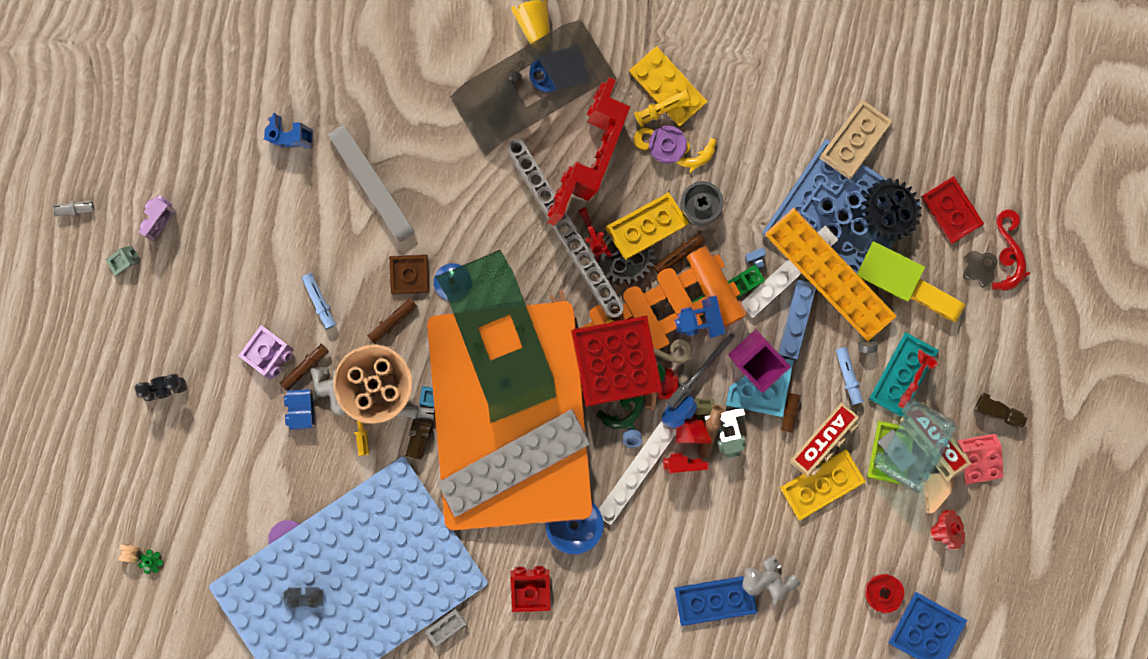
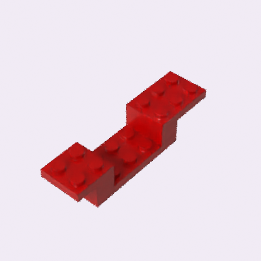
(584, 180)

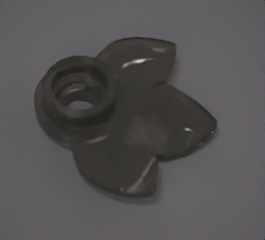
(977, 269)

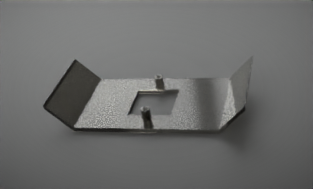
(494, 106)

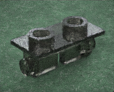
(294, 598)

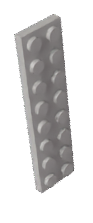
(514, 463)

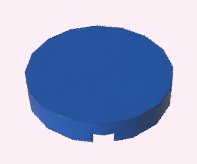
(675, 417)

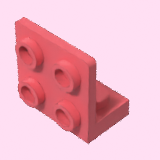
(985, 458)

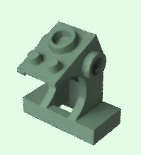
(731, 445)

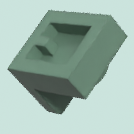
(123, 259)

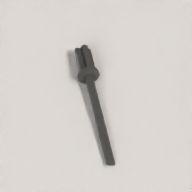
(684, 389)

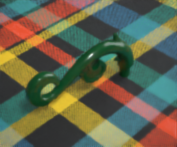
(627, 422)

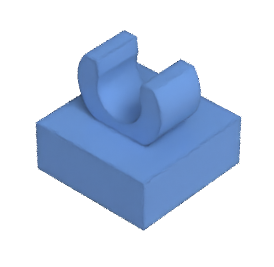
(756, 256)

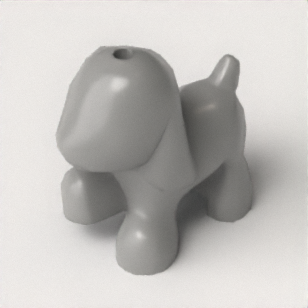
(325, 388)
(756, 581)

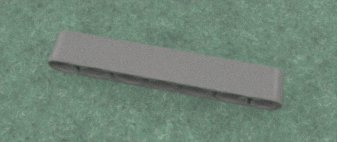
(371, 183)

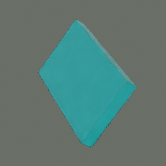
(900, 373)

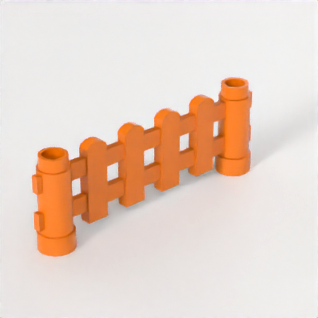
(704, 270)

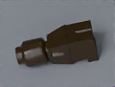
(999, 411)

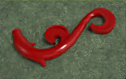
(1014, 249)

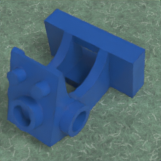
(298, 137)
(687, 321)

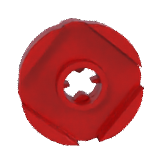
(878, 602)

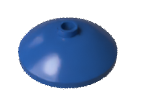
(578, 539)

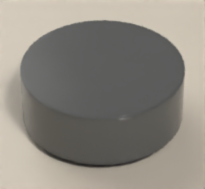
(868, 347)

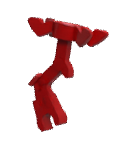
(597, 244)
(925, 360)

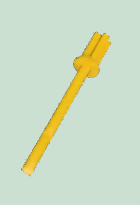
(362, 440)

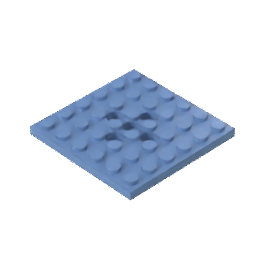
(825, 184)

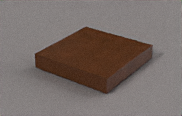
(409, 274)

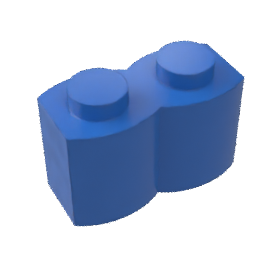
(300, 409)

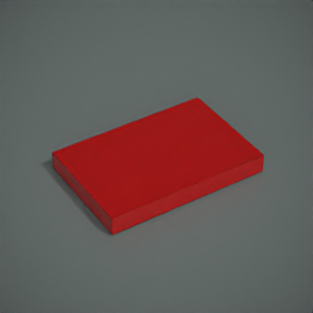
(952, 210)

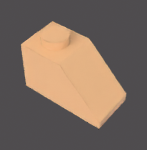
(937, 491)

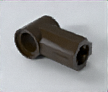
(419, 435)

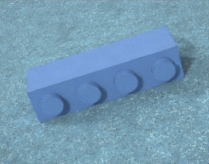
(796, 320)

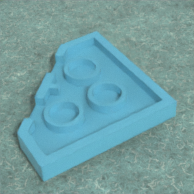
(747, 396)

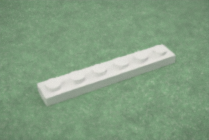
(778, 281)
(636, 472)

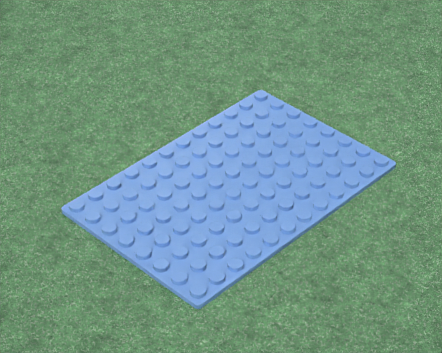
(381, 567)

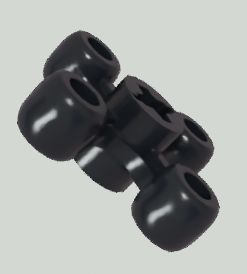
(160, 387)

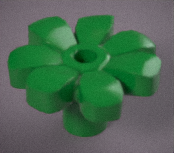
(153, 559)

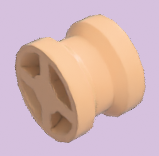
(129, 553)

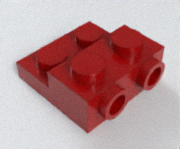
(679, 463)
(530, 589)

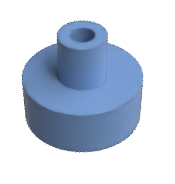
(632, 438)

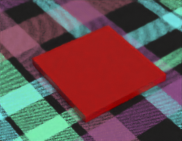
(616, 360)

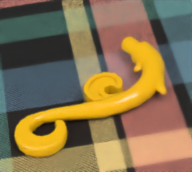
(704, 157)

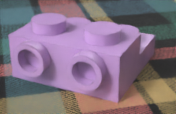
(160, 212)
(266, 353)

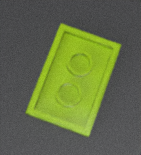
(890, 271)
(882, 429)

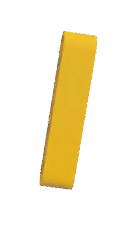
(937, 301)

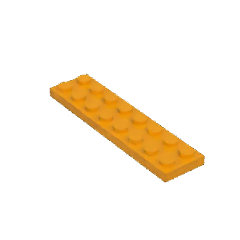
(830, 274)

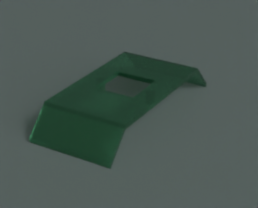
(480, 295)

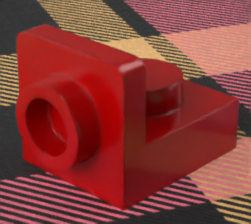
(669, 385)

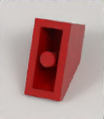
(692, 432)

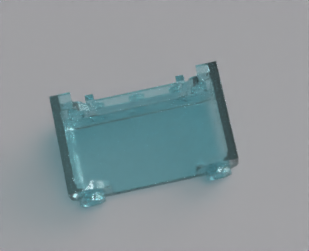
(916, 445)

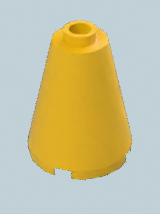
(533, 19)

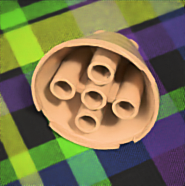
(355, 380)

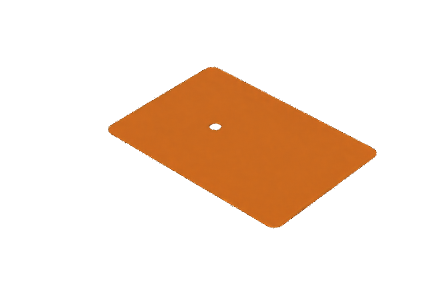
(465, 427)

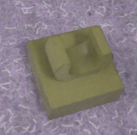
(704, 407)

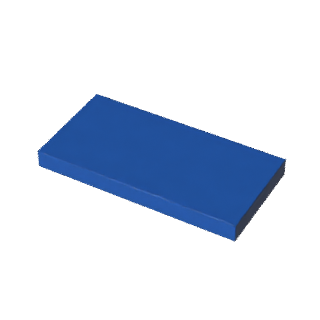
(713, 601)

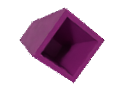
(759, 361)

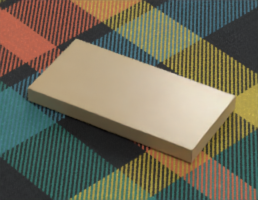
(856, 139)

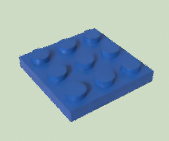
(927, 629)

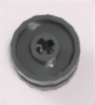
(701, 192)

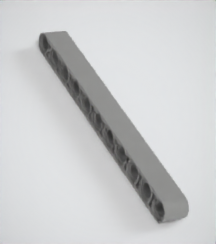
(566, 238)

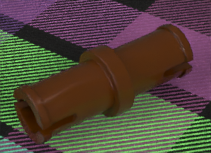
(790, 412)

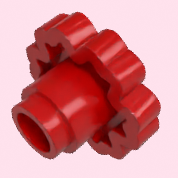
(949, 530)

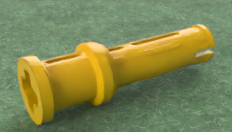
(654, 111)

